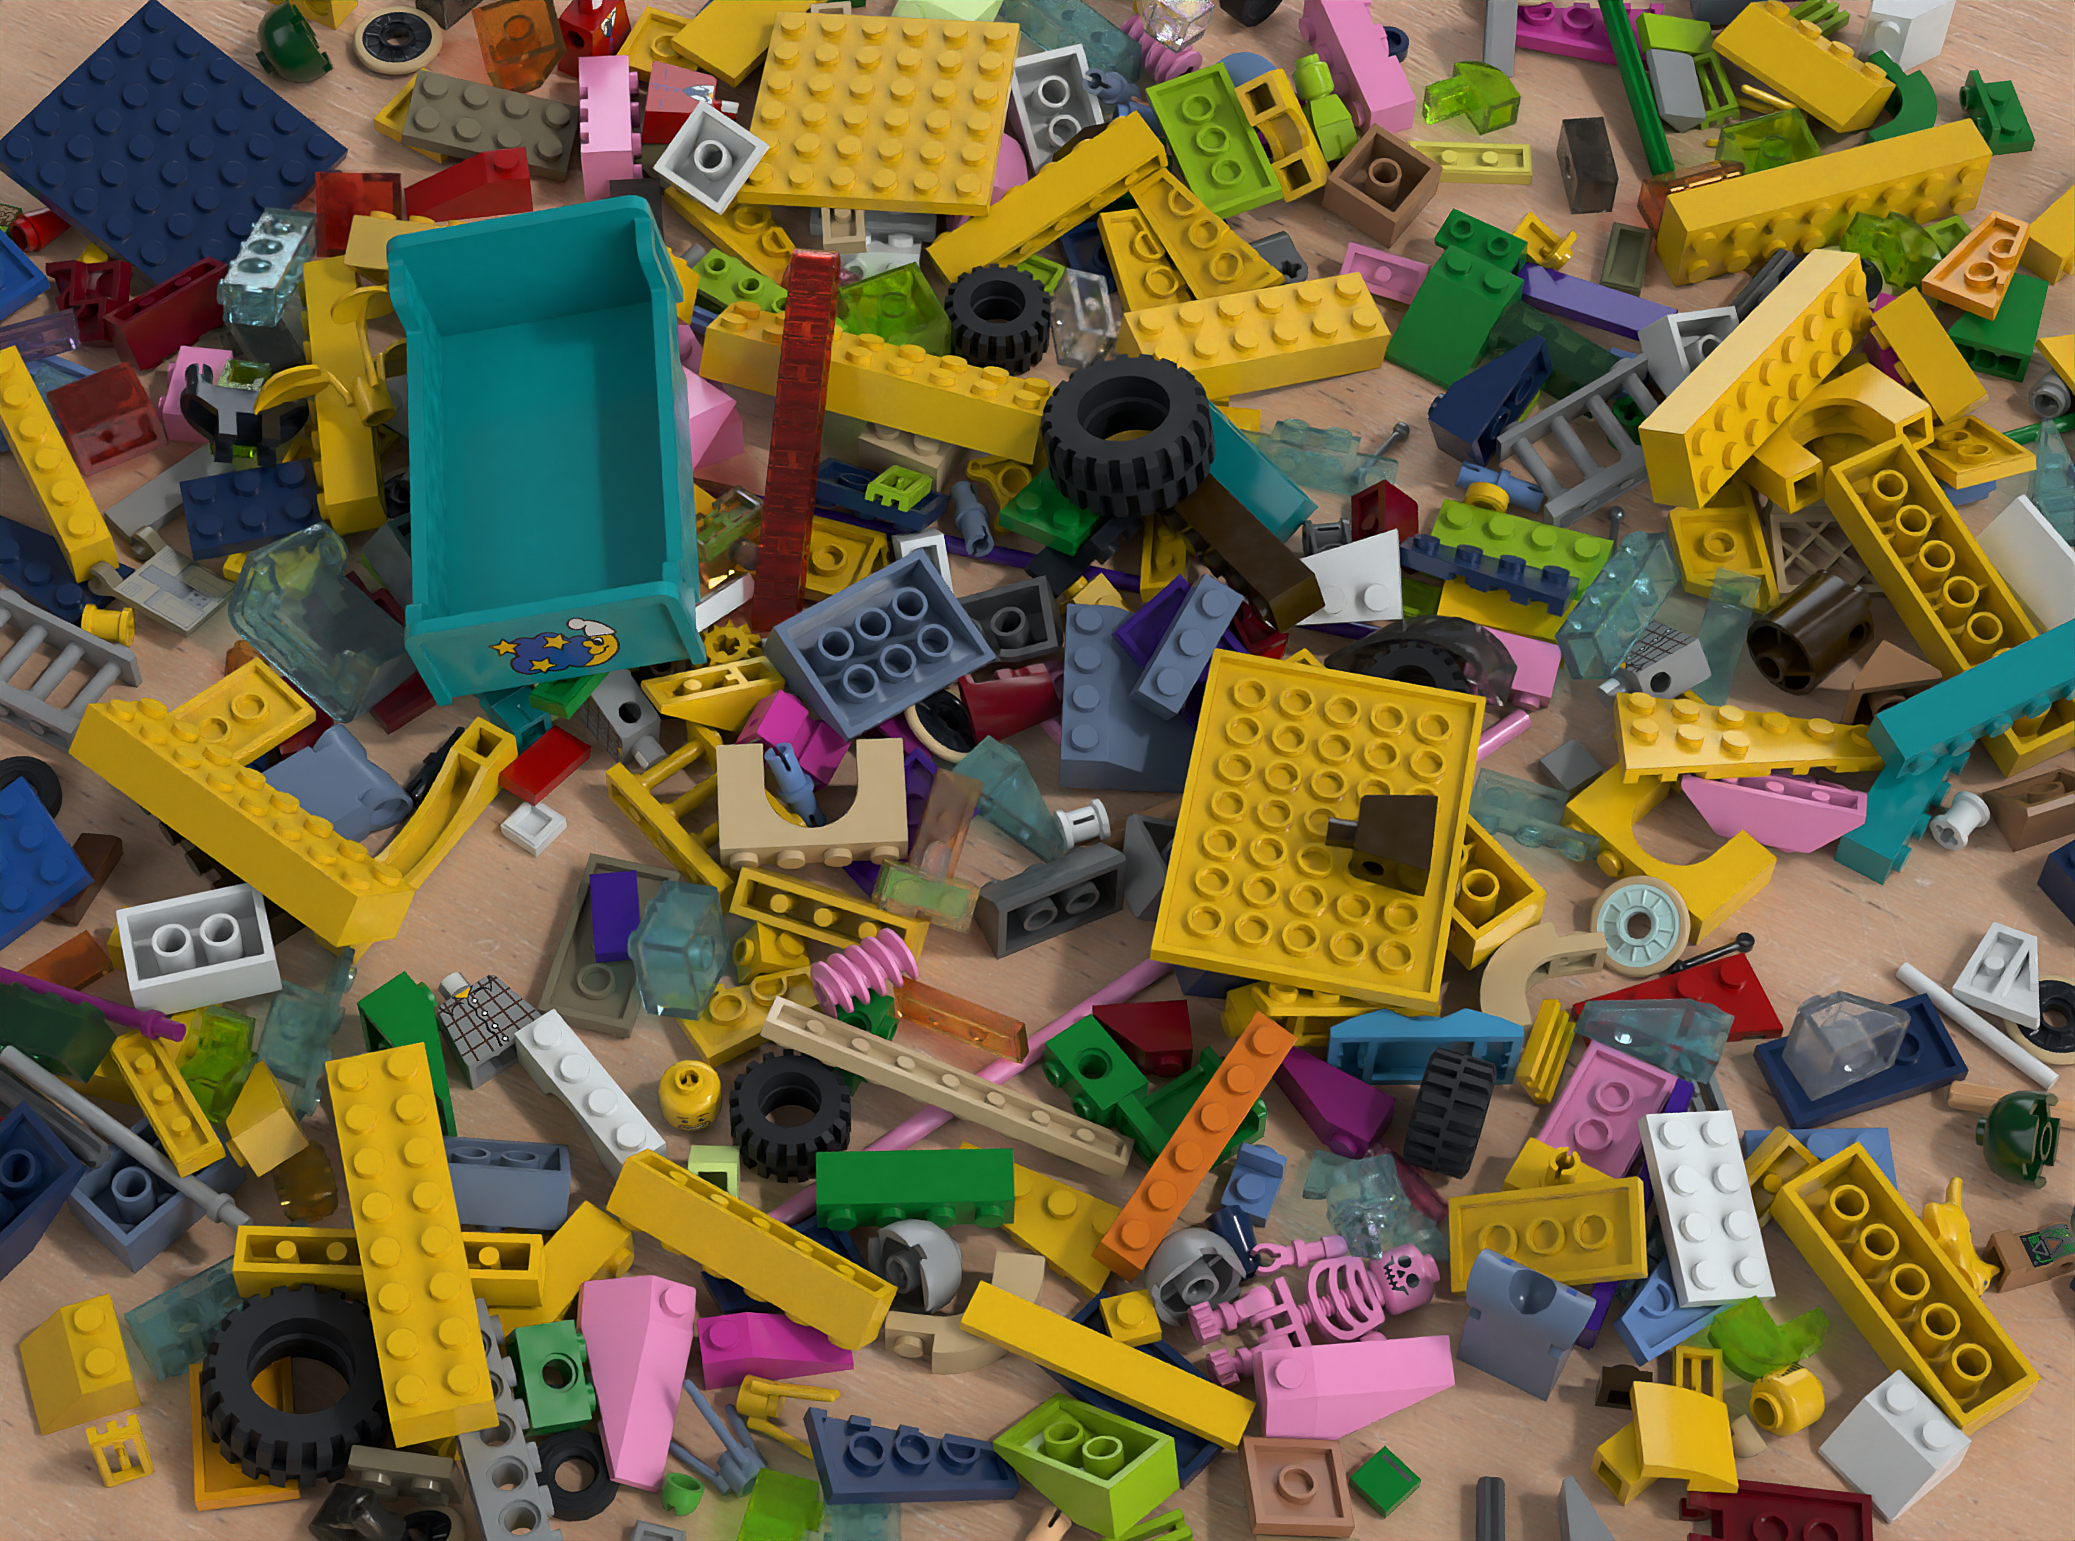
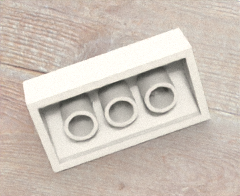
(2032, 563)

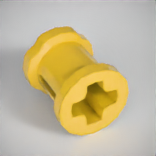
(110, 624)

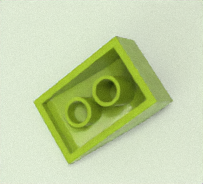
(1092, 1463)

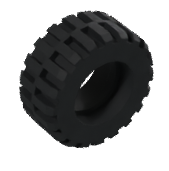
(1136, 472)
(280, 1442)

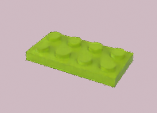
(1214, 141)
(1520, 537)

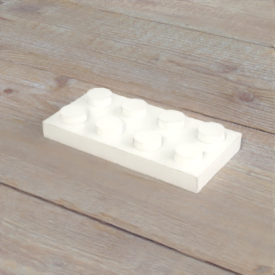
(1705, 1208)

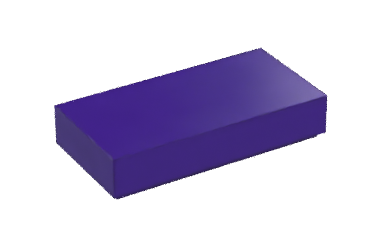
(614, 913)

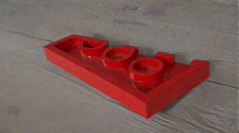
(1724, 983)

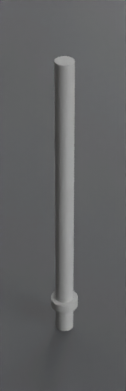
(219, 1207)

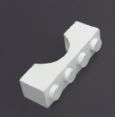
(569, 1070)

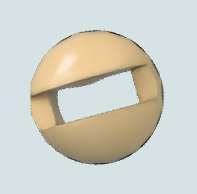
(1746, 1438)

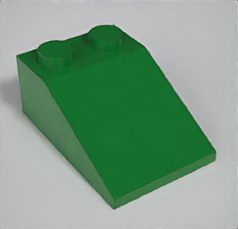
(1452, 317)
(405, 1015)

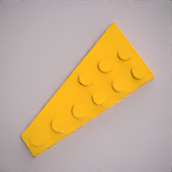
(1730, 742)

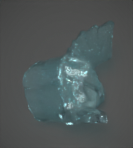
(1372, 1208)

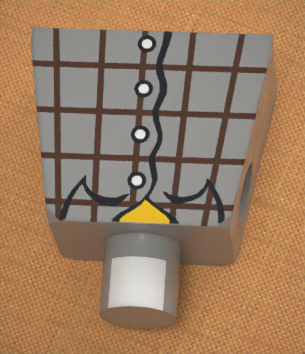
(1659, 664)
(623, 720)
(481, 1025)

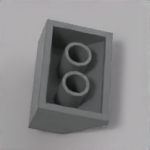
(1051, 898)

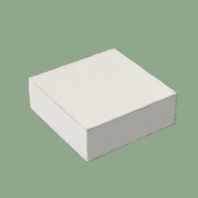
(533, 827)

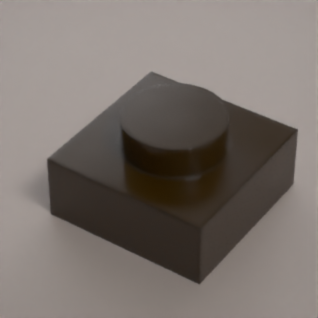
(1615, 1385)

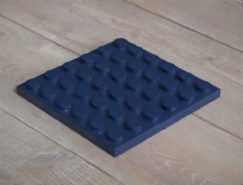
(165, 148)

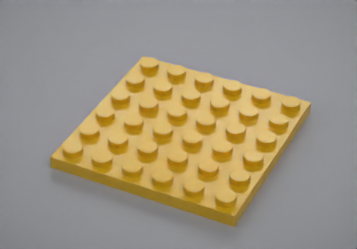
(882, 113)

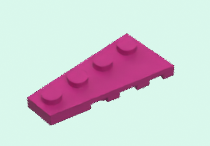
(1574, 30)

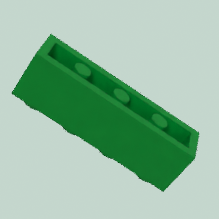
(915, 1184)

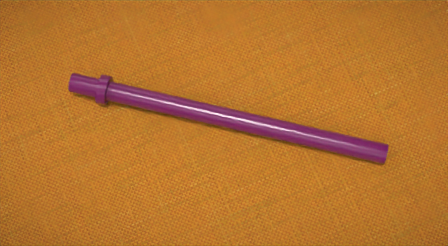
(150, 1023)

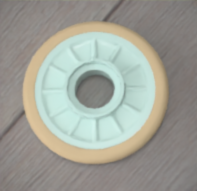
(1668, 925)

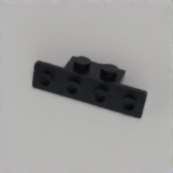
(1064, 569)

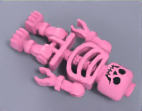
(1394, 1283)

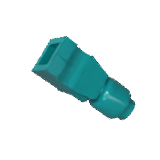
(513, 713)

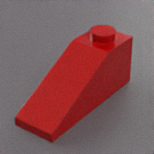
(475, 188)

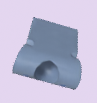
(342, 785)
(1520, 1323)

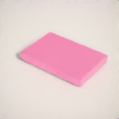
(1602, 1109)

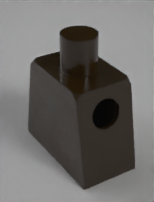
(1389, 840)

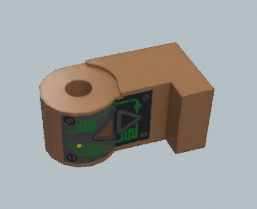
(2031, 1255)

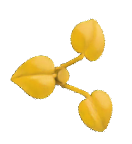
(369, 389)

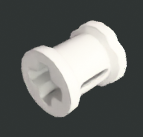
(1960, 820)
(1082, 824)

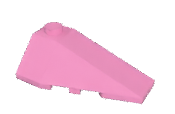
(638, 1356)
(1346, 1386)

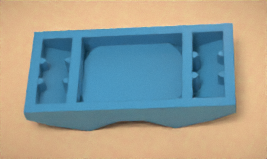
(1397, 1048)

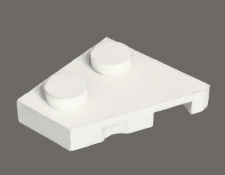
(2003, 976)

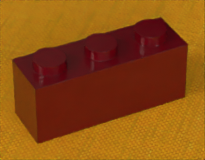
(168, 315)

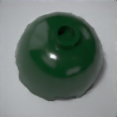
(290, 45)
(2020, 1137)

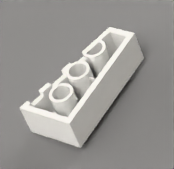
(1358, 581)

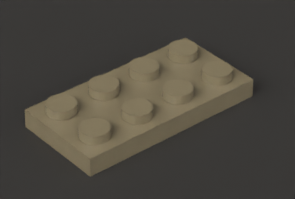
(472, 117)
(602, 993)

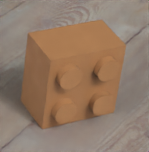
(1381, 185)

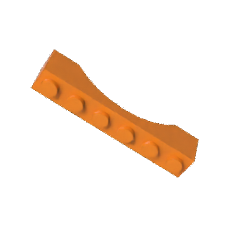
(1194, 1147)

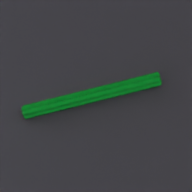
(1637, 87)

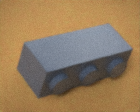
(1186, 647)

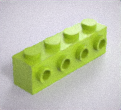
(727, 281)

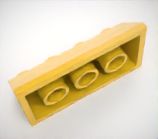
(1805, 66)

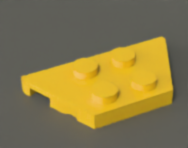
(1722, 535)
(839, 557)

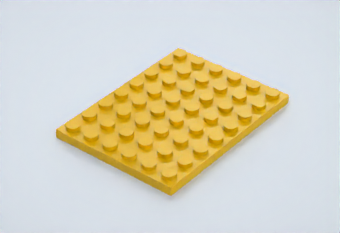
(1249, 857)

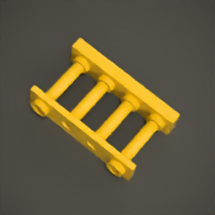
(661, 821)

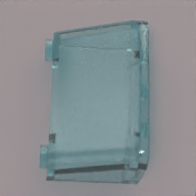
(319, 624)

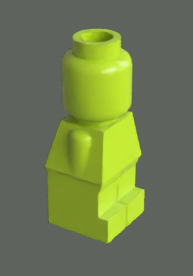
(1324, 112)

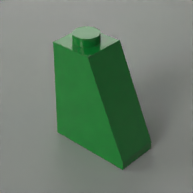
(2008, 343)

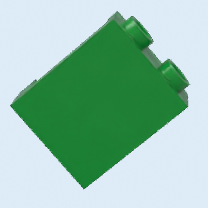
(1161, 1113)

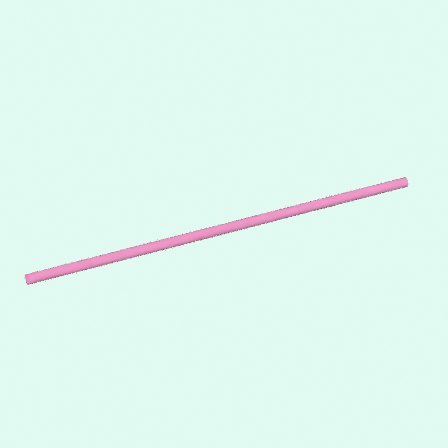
(1114, 993)

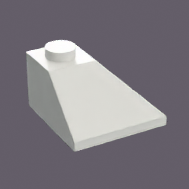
(710, 158)

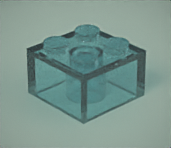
(680, 950)

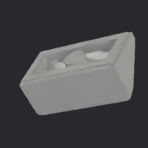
(1500, 35)
(1676, 88)

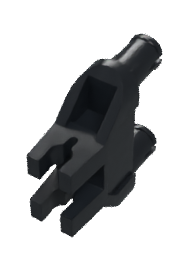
(228, 417)

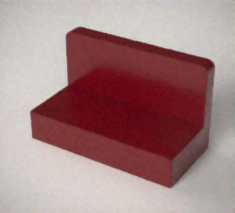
(1381, 510)

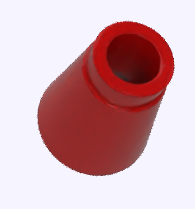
(36, 229)

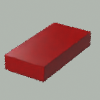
(544, 765)

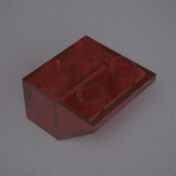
(106, 419)

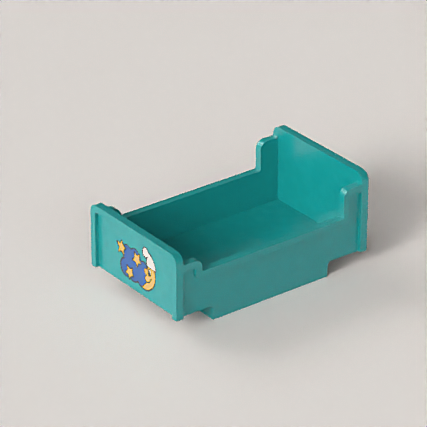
(546, 448)

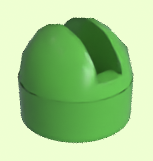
(681, 1492)

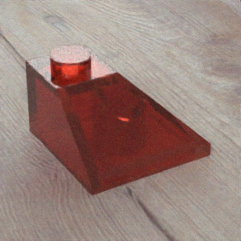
(351, 193)

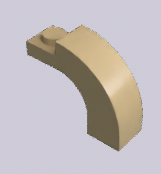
(1530, 959)
(940, 1337)

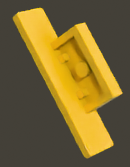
(1314, 1012)

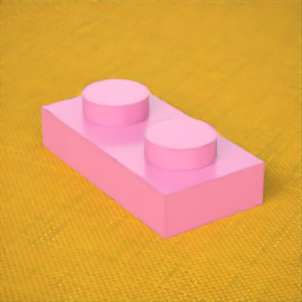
(1385, 272)

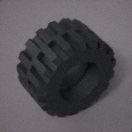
(1005, 296)
(1420, 667)
(780, 1083)
(1449, 1113)

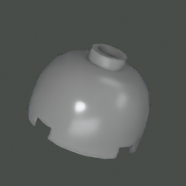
(919, 1262)
(1190, 1270)

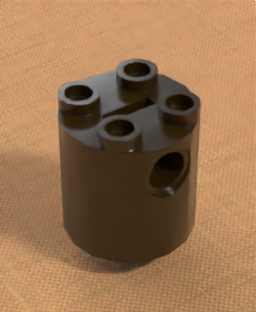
(1811, 633)

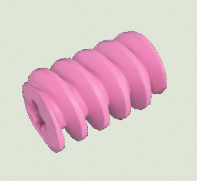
(1159, 60)
(861, 969)

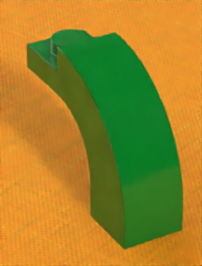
(1910, 104)

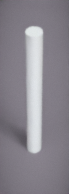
(1977, 1026)

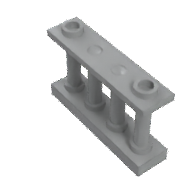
(1600, 483)
(27, 708)

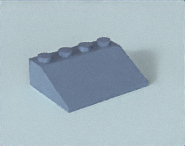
(878, 646)
(1105, 734)

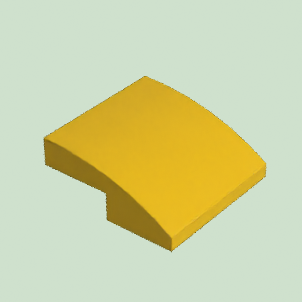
(1683, 1437)

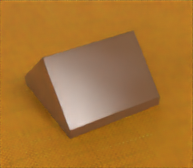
(1886, 681)
(2034, 808)

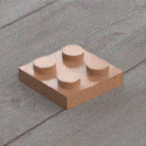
(1296, 1487)

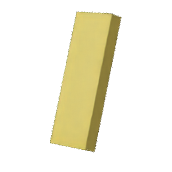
(1479, 161)

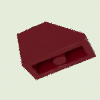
(1150, 1034)

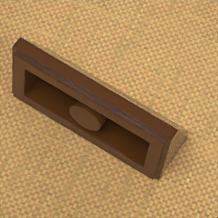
(100, 856)

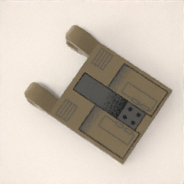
(166, 587)

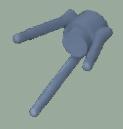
(738, 1463)

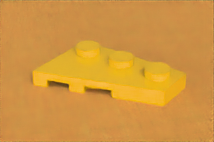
(737, 1014)

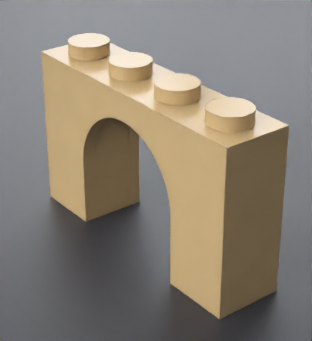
(757, 835)

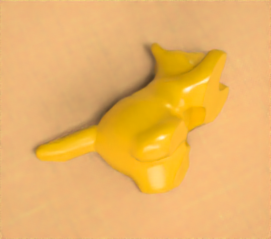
(1952, 1232)

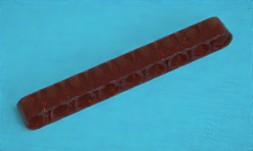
(796, 437)

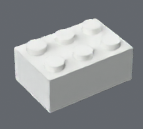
(198, 949)

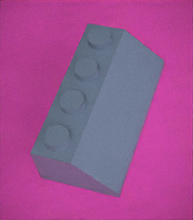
(509, 1183)

